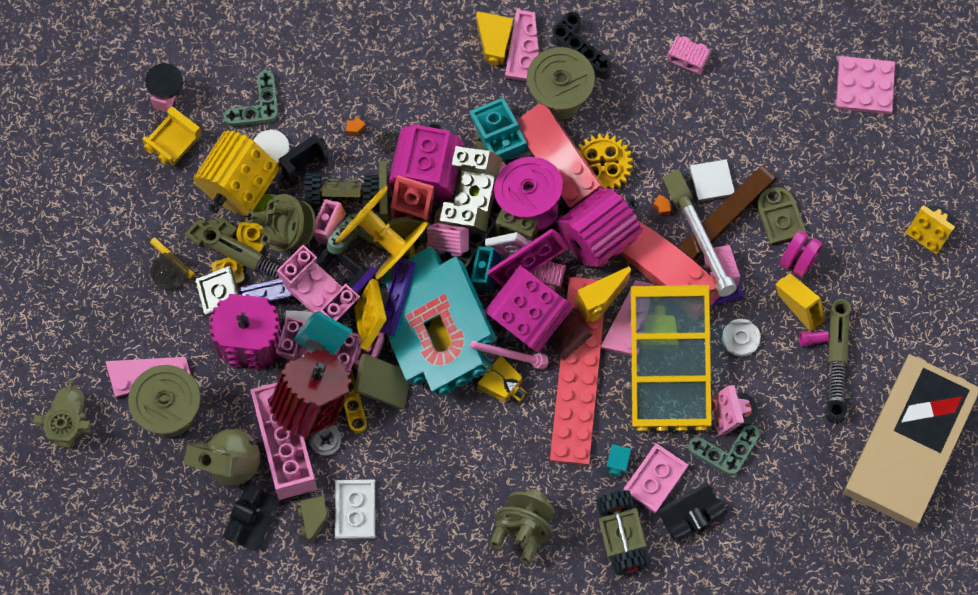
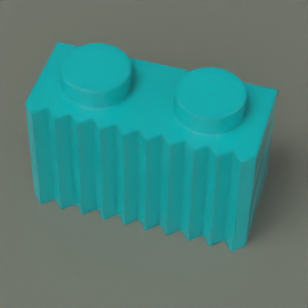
(484, 260)

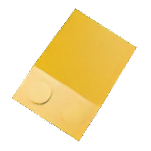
(598, 296)

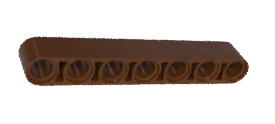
(730, 210)

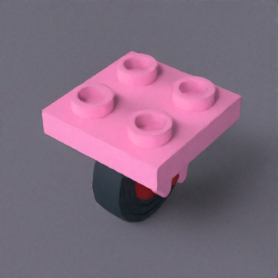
(732, 410)

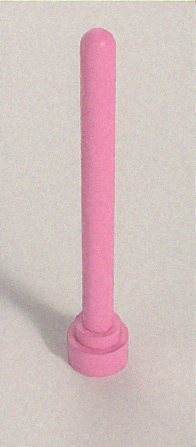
(538, 360)

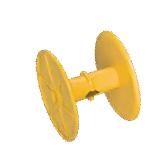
(382, 233)

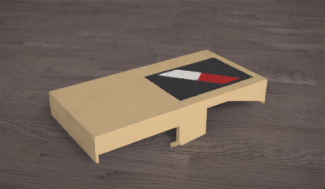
(911, 441)

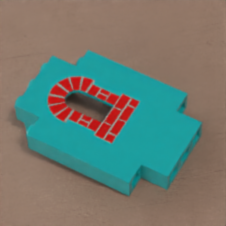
(446, 292)

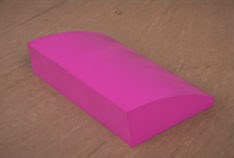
(530, 256)

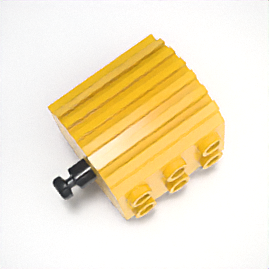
(236, 173)

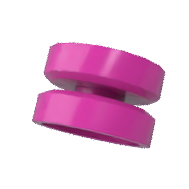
(803, 255)

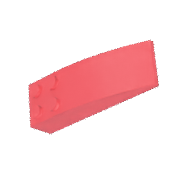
(551, 142)
(665, 263)

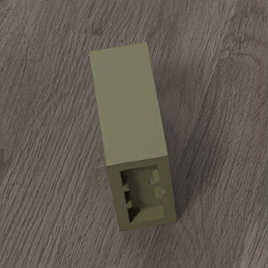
(508, 224)

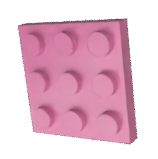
(865, 85)

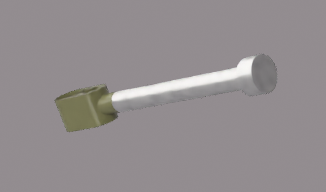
(681, 196)

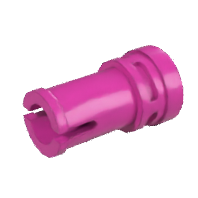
(809, 338)

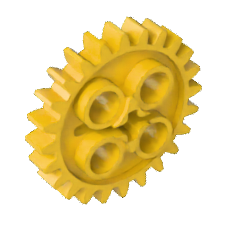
(601, 147)

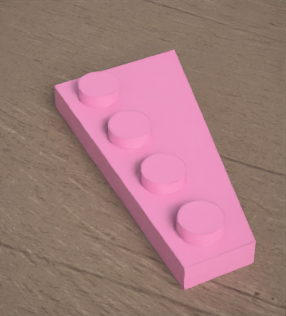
(523, 46)
(619, 335)
(125, 372)

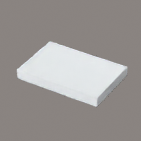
(354, 509)

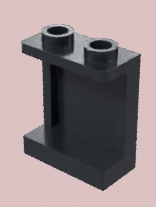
(301, 156)

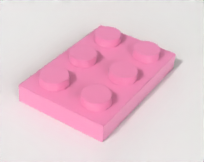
(655, 478)

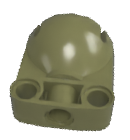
(226, 457)

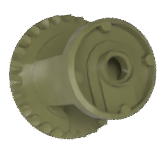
(561, 80)
(164, 400)

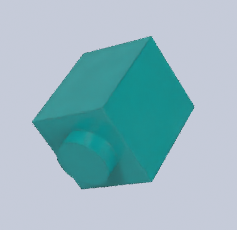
(618, 460)

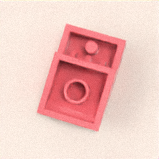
(412, 199)

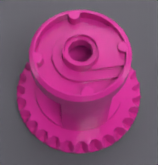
(535, 202)

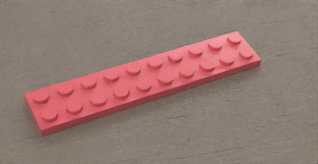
(577, 391)

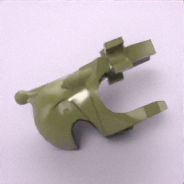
(65, 418)

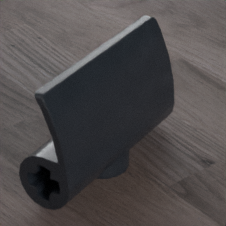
(691, 512)
(251, 517)

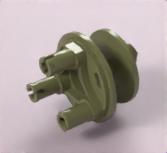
(285, 223)
(526, 521)

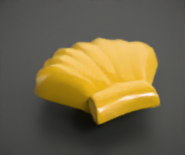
(250, 235)
(237, 268)

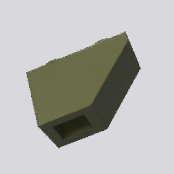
(314, 516)

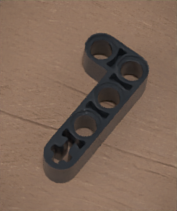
(586, 49)

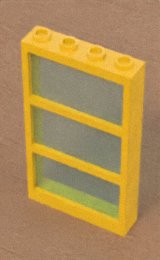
(670, 357)

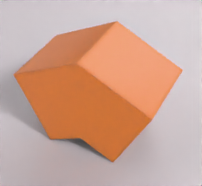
(355, 127)
(662, 205)

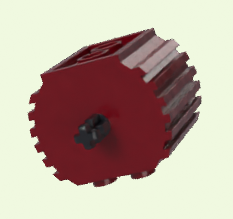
(310, 393)

